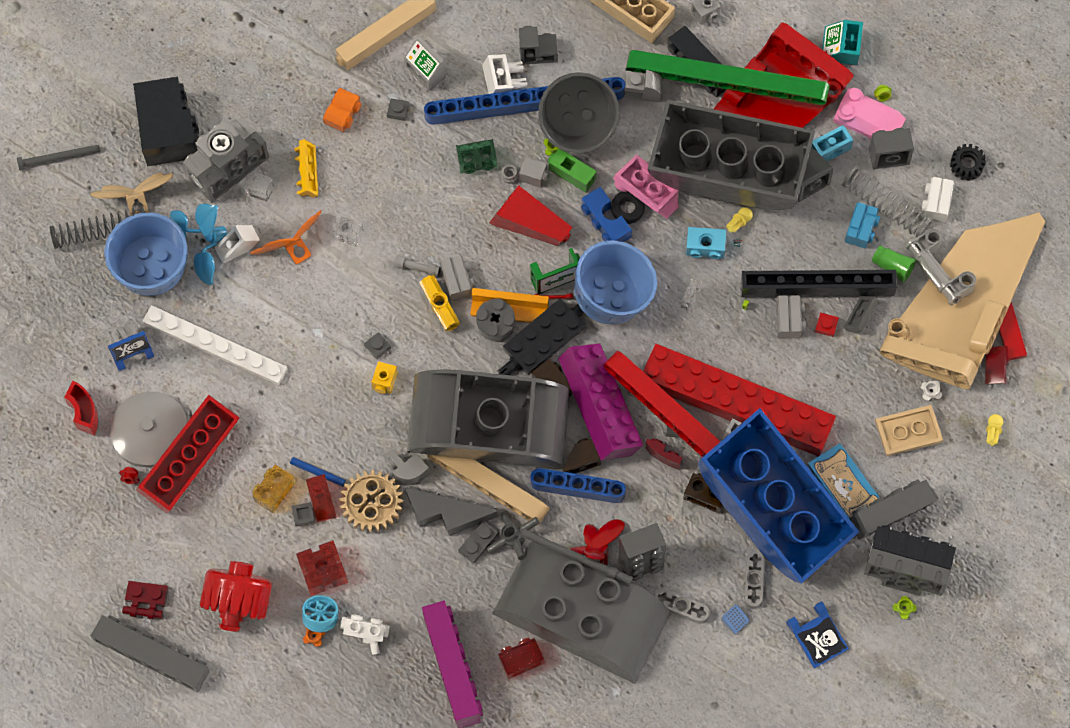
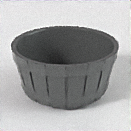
(578, 112)

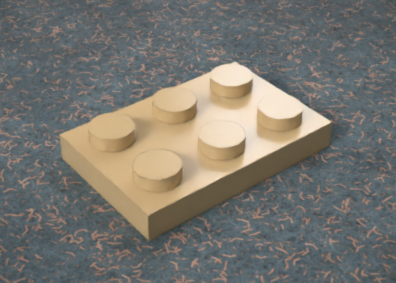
(908, 430)

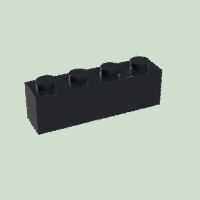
(687, 45)

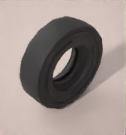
(628, 217)

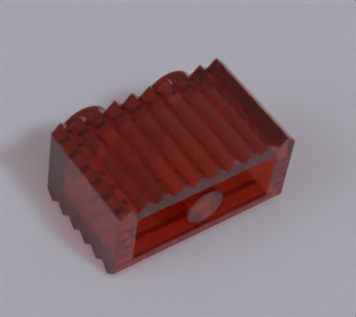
(520, 657)

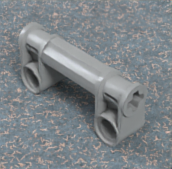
(922, 250)

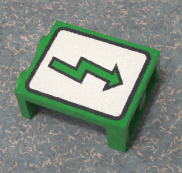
(555, 278)

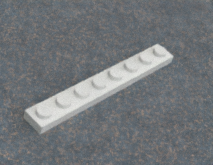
(215, 345)

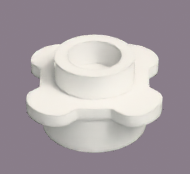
(935, 386)

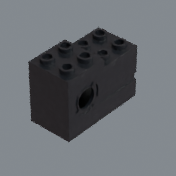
(164, 121)

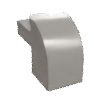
(646, 83)
(409, 472)

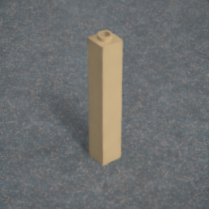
(383, 31)

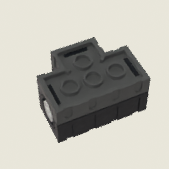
(909, 561)

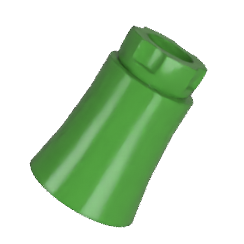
(891, 260)

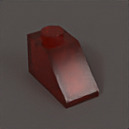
(321, 498)

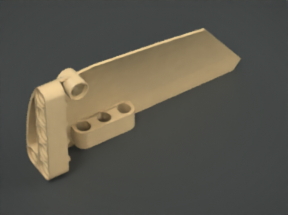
(953, 339)

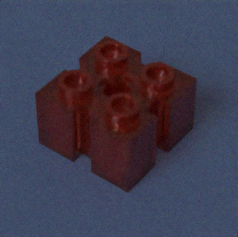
(316, 578)

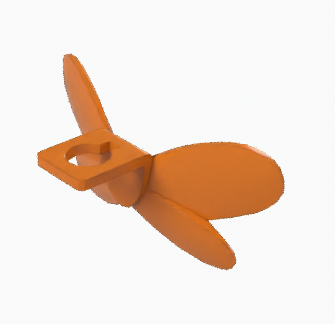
(289, 243)

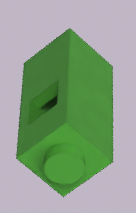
(572, 170)

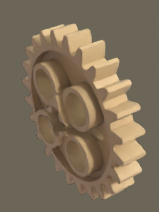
(358, 489)

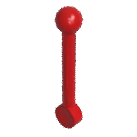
(567, 296)

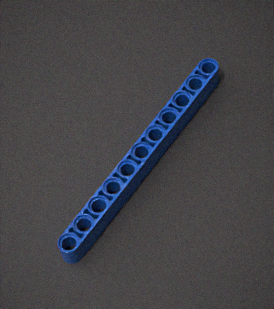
(496, 101)

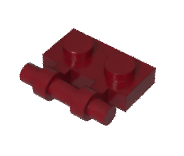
(148, 594)

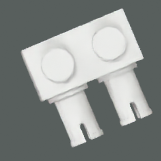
(498, 72)

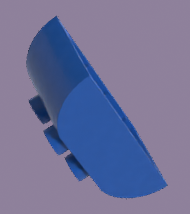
(776, 498)

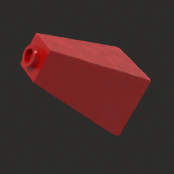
(531, 218)

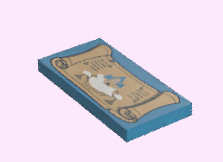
(842, 480)

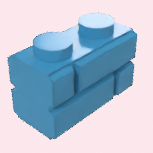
(861, 225)

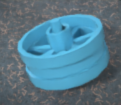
(320, 613)

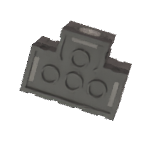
(225, 157)

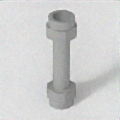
(401, 262)

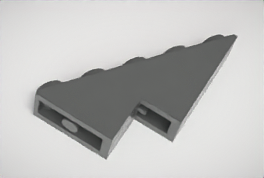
(456, 514)

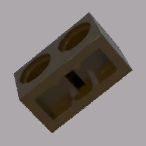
(702, 498)

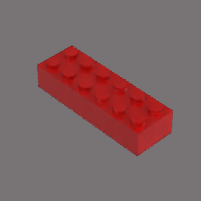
(187, 454)

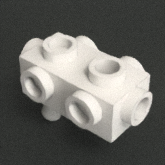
(370, 631)

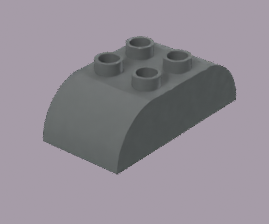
(730, 156)
(583, 611)

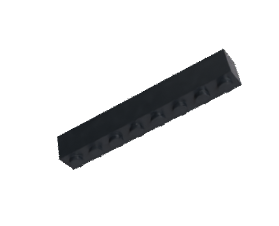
(818, 283)

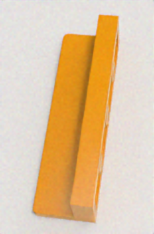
(525, 306)

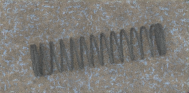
(54, 237)

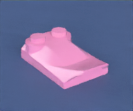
(866, 114)
(639, 182)

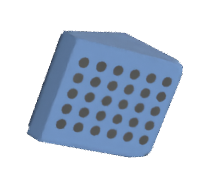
(735, 619)

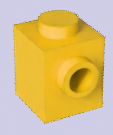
(384, 378)

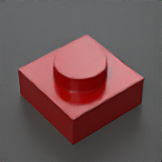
(826, 324)

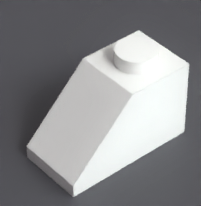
(237, 242)

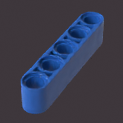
(570, 479)

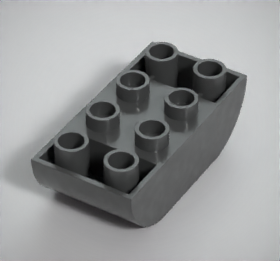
(488, 417)

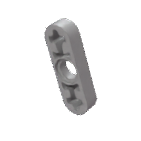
(760, 566)
(697, 606)

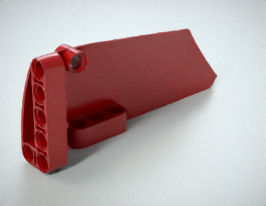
(791, 55)

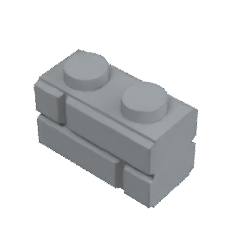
(456, 277)
(789, 316)

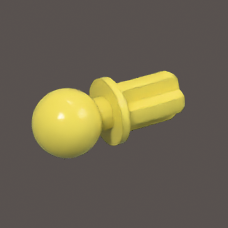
(739, 219)
(994, 429)

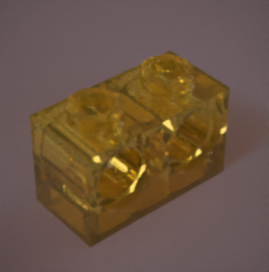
(278, 490)

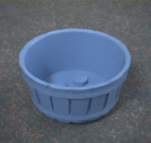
(146, 253)
(614, 282)

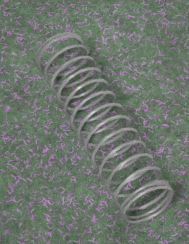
(854, 174)

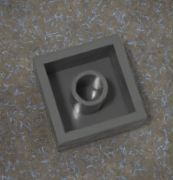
(891, 148)

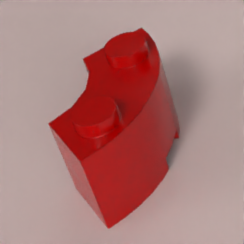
(85, 410)

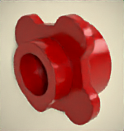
(129, 475)

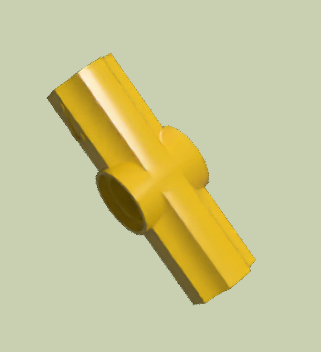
(444, 312)

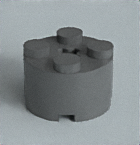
(495, 309)

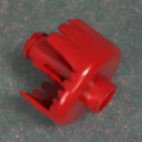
(236, 593)

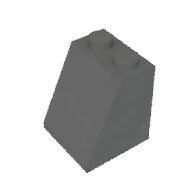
(816, 176)

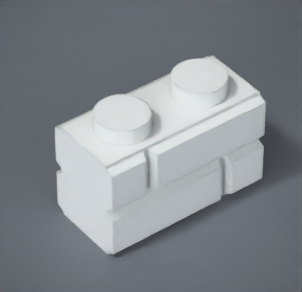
(938, 199)

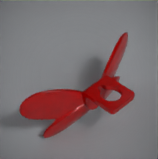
(598, 540)

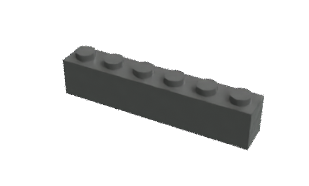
(150, 653)

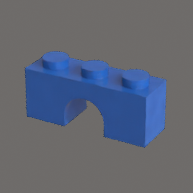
(595, 205)

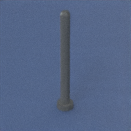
(57, 156)

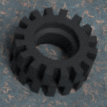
(970, 152)

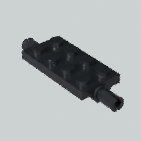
(542, 338)

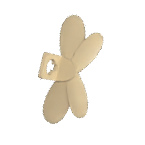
(117, 191)

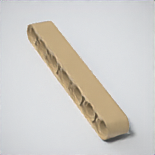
(493, 486)

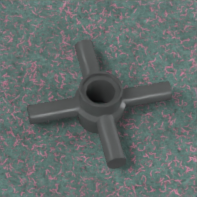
(511, 535)

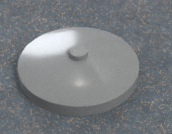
(146, 427)

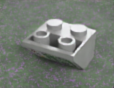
(425, 63)

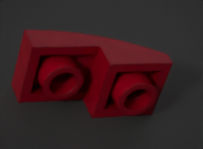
(996, 365)
(657, 450)

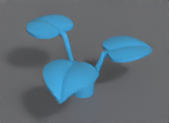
(205, 218)

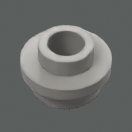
(509, 169)

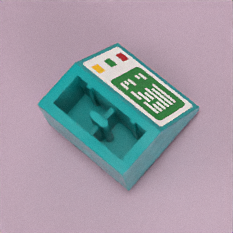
(843, 41)

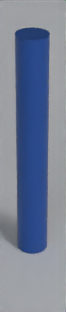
(317, 471)

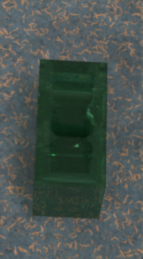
(475, 152)

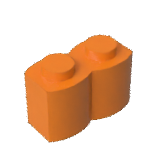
(342, 109)

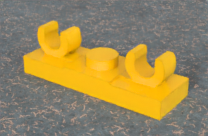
(307, 169)

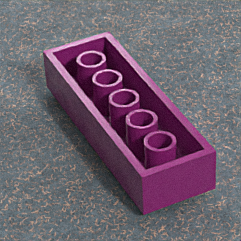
(600, 402)
(453, 669)

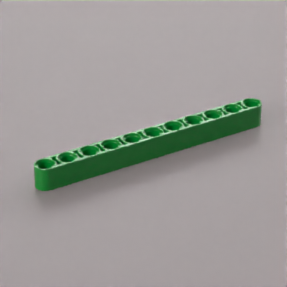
(729, 77)

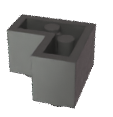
(537, 48)

